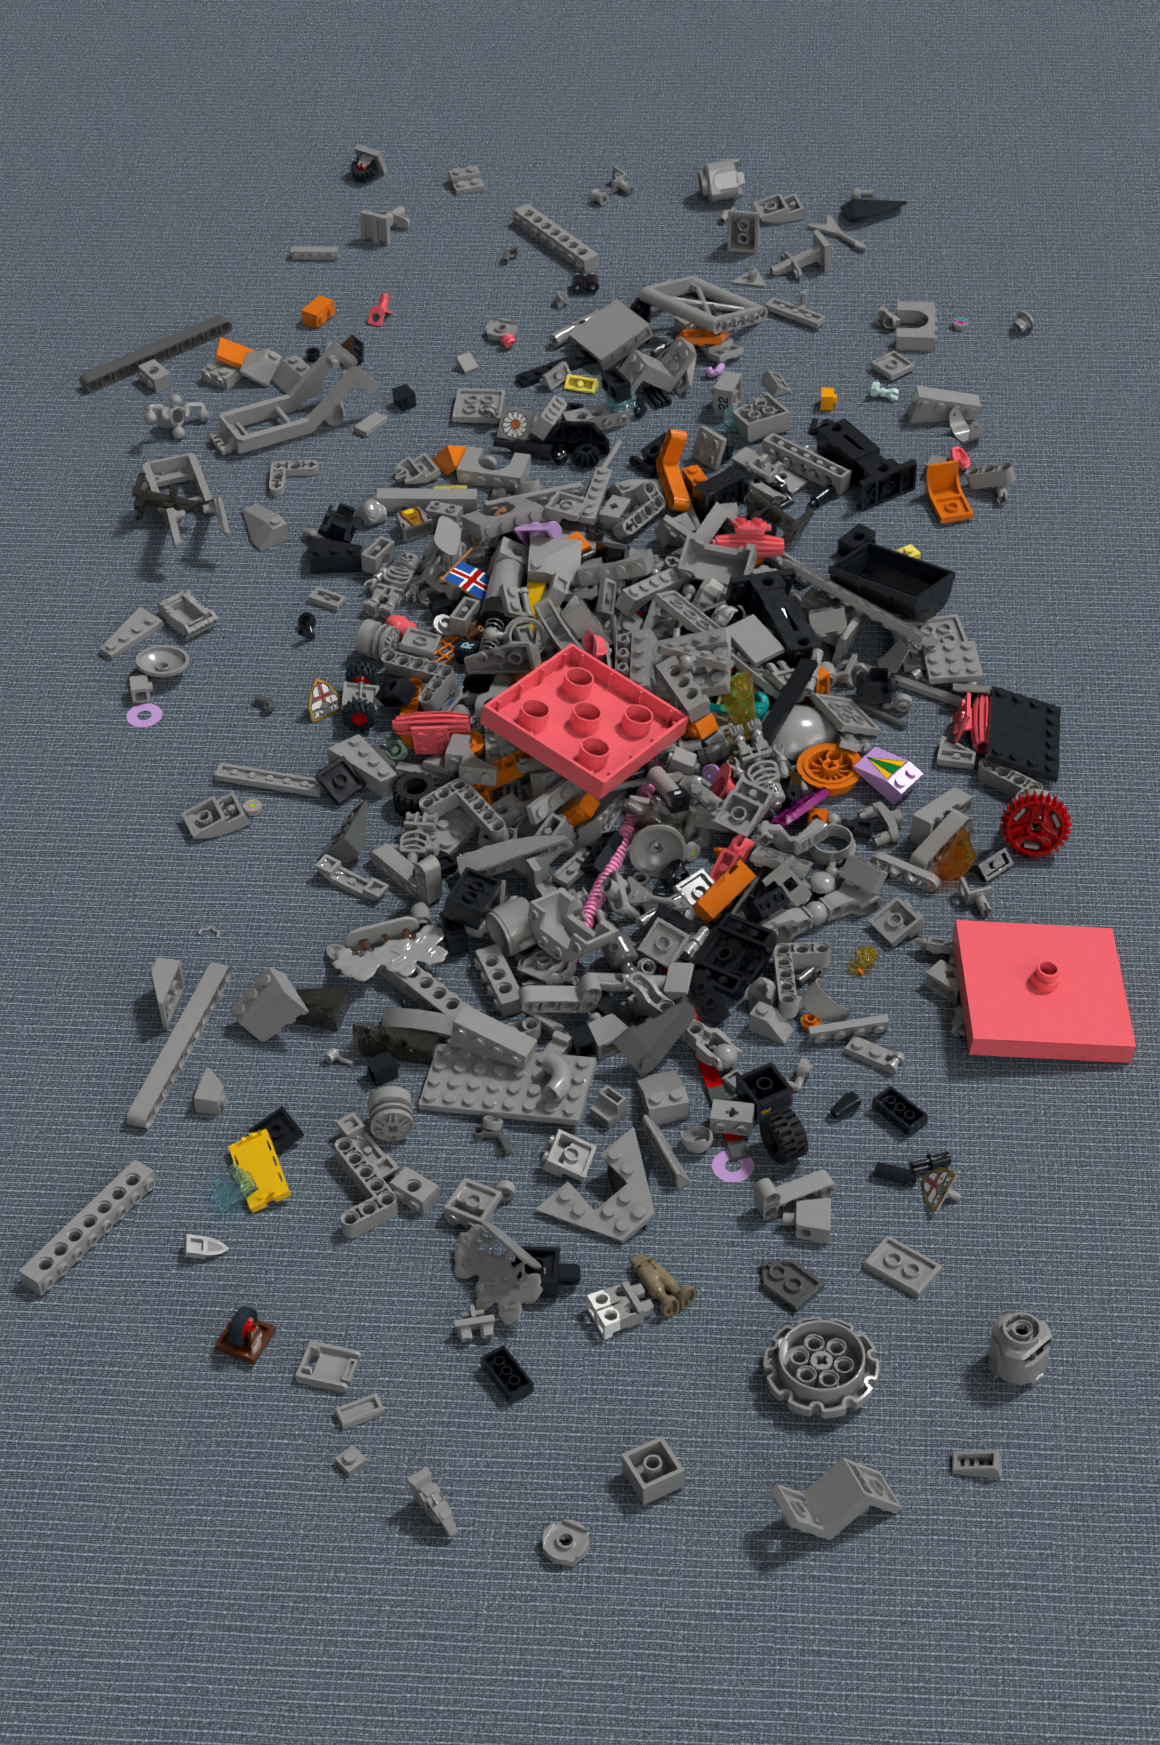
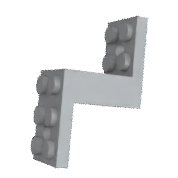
(662, 373)
(717, 518)
(835, 1499)

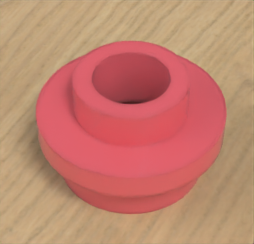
(508, 340)

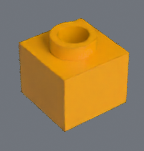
(828, 398)

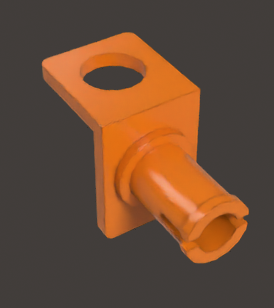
(818, 813)

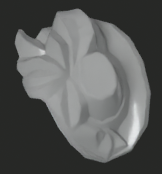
(723, 615)

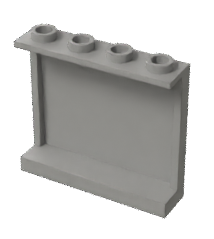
(611, 333)

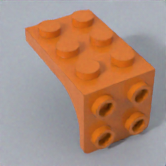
(945, 492)

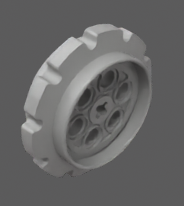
(832, 1359)

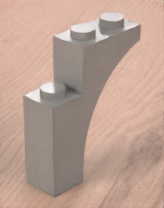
(554, 625)
(462, 760)

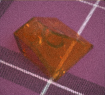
(956, 858)

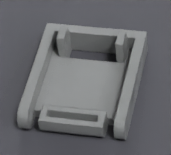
(333, 1368)

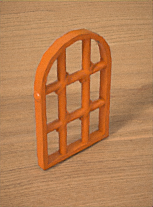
(455, 638)

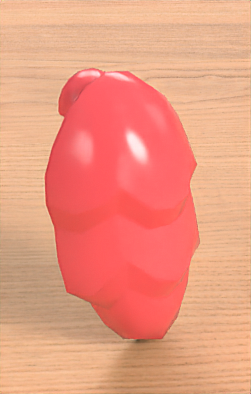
(960, 455)
(400, 622)

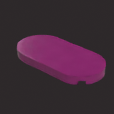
(800, 807)

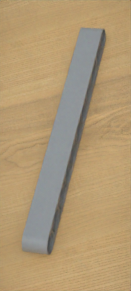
(179, 1046)

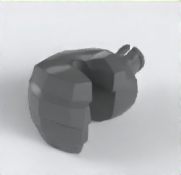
(713, 754)

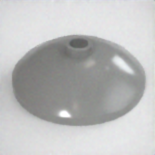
(162, 661)
(652, 858)

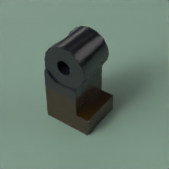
(791, 787)

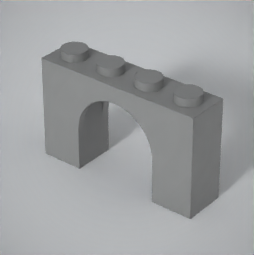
(917, 338)
(472, 473)
(519, 512)
(636, 565)

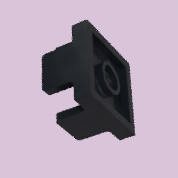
(339, 524)
(879, 689)

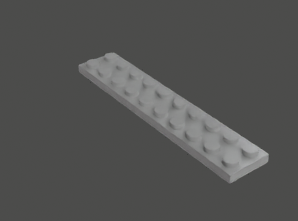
(861, 605)
(697, 621)

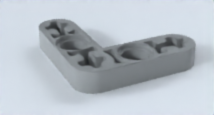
(281, 469)

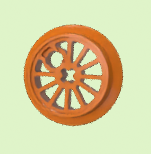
(829, 767)

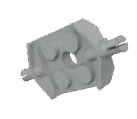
(546, 968)

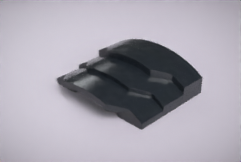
(735, 954)

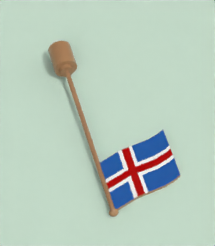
(468, 577)

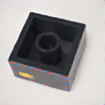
(765, 1089)

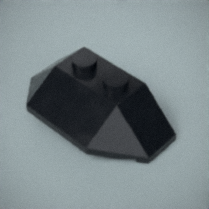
(569, 434)

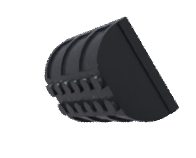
(894, 581)

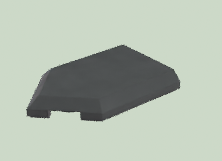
(790, 1282)

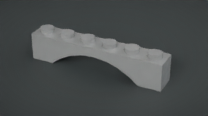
(637, 595)

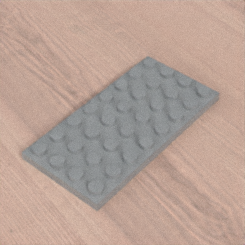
(484, 1087)

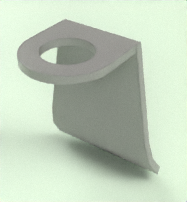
(896, 655)

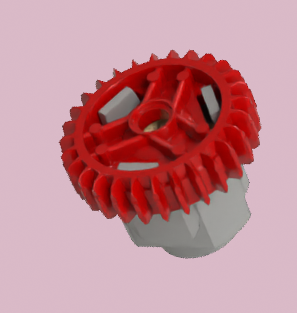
(1035, 824)

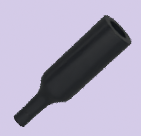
(535, 449)

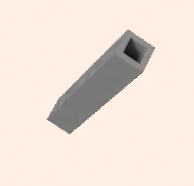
(396, 498)

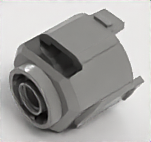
(720, 180)
(1013, 1341)

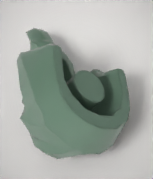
(398, 749)

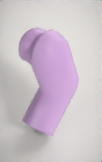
(710, 372)

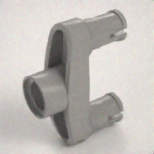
(888, 819)
(616, 891)

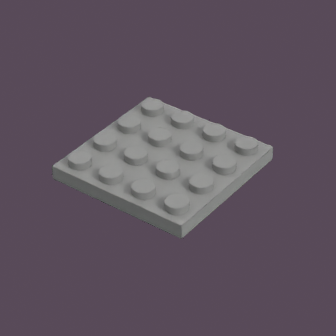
(944, 628)

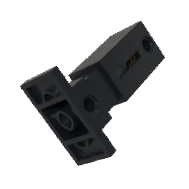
(875, 476)
(768, 600)

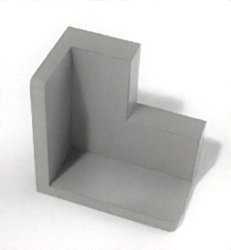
(538, 876)

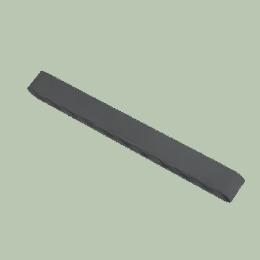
(160, 351)

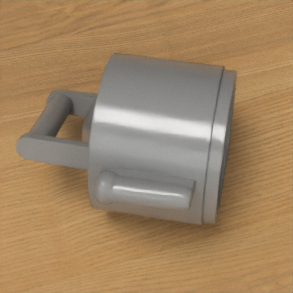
(510, 926)

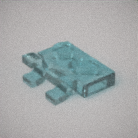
(617, 407)
(236, 1191)

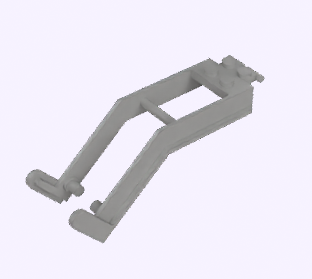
(234, 436)
(181, 469)

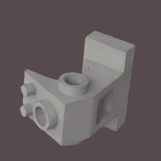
(801, 893)

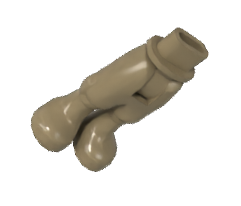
(658, 1280)

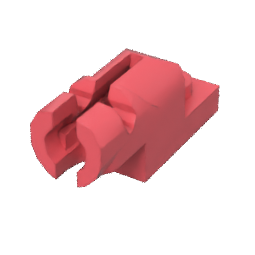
(728, 857)

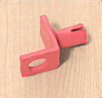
(381, 309)

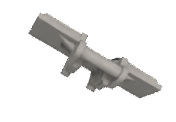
(769, 468)

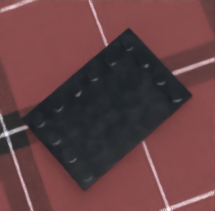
(1023, 734)

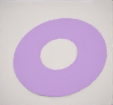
(133, 712)
(718, 1167)

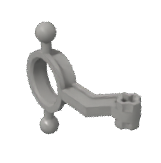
(491, 634)
(777, 835)

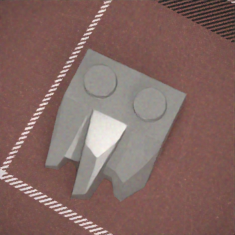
(722, 352)
(417, 471)

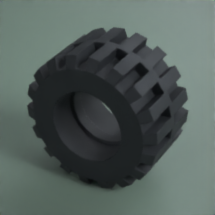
(410, 789)
(783, 1135)

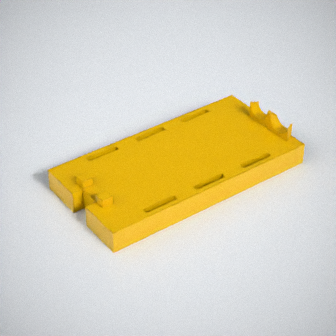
(257, 1158)

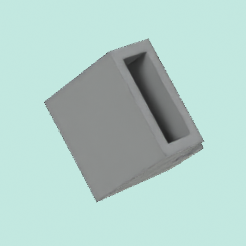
(609, 1108)

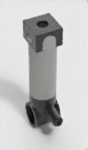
(677, 798)

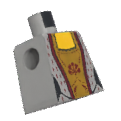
(414, 523)

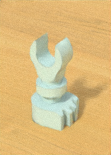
(875, 391)

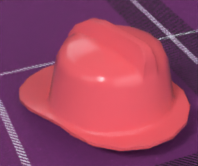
(594, 645)
(723, 782)

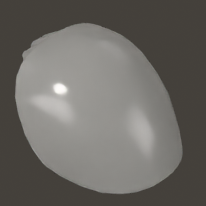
(802, 730)

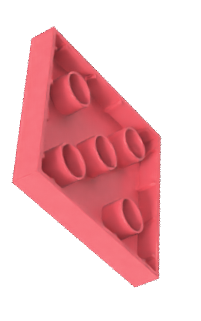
(584, 720)
(1042, 992)

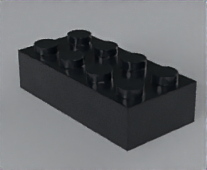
(601, 852)
(899, 1111)
(507, 1374)

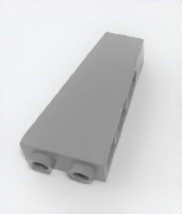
(553, 825)

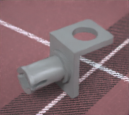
(620, 182)
(691, 745)
(977, 896)

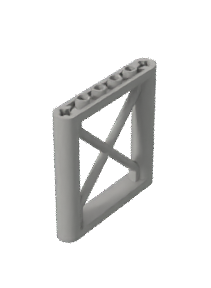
(743, 310)

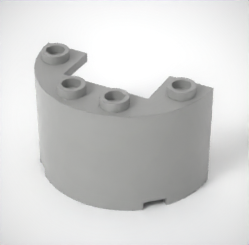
(561, 932)

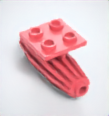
(751, 532)
(973, 720)
(431, 729)

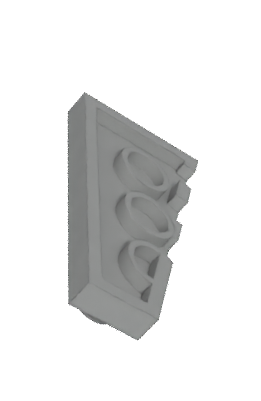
(133, 631)

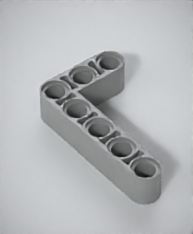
(438, 677)
(462, 794)
(426, 884)
(795, 956)
(381, 1200)

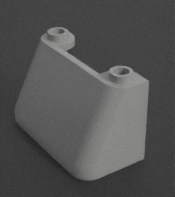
(715, 561)

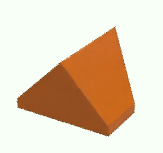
(449, 458)

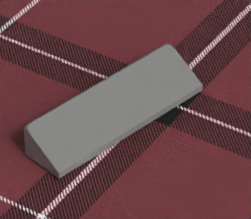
(665, 1152)

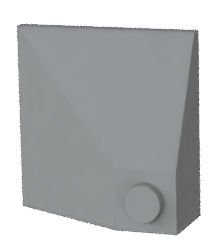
(554, 556)

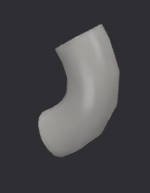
(560, 1076)

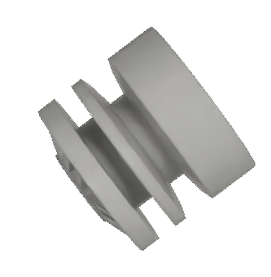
(375, 639)
(391, 1113)

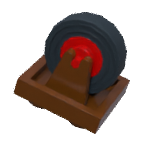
(245, 1336)

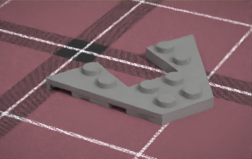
(624, 1211)

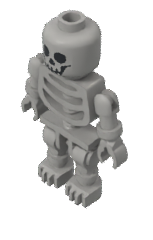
(396, 581)
(767, 771)

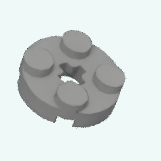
(498, 329)
(569, 1554)

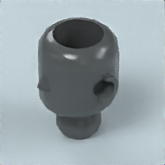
(621, 954)

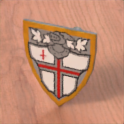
(323, 700)
(937, 1186)

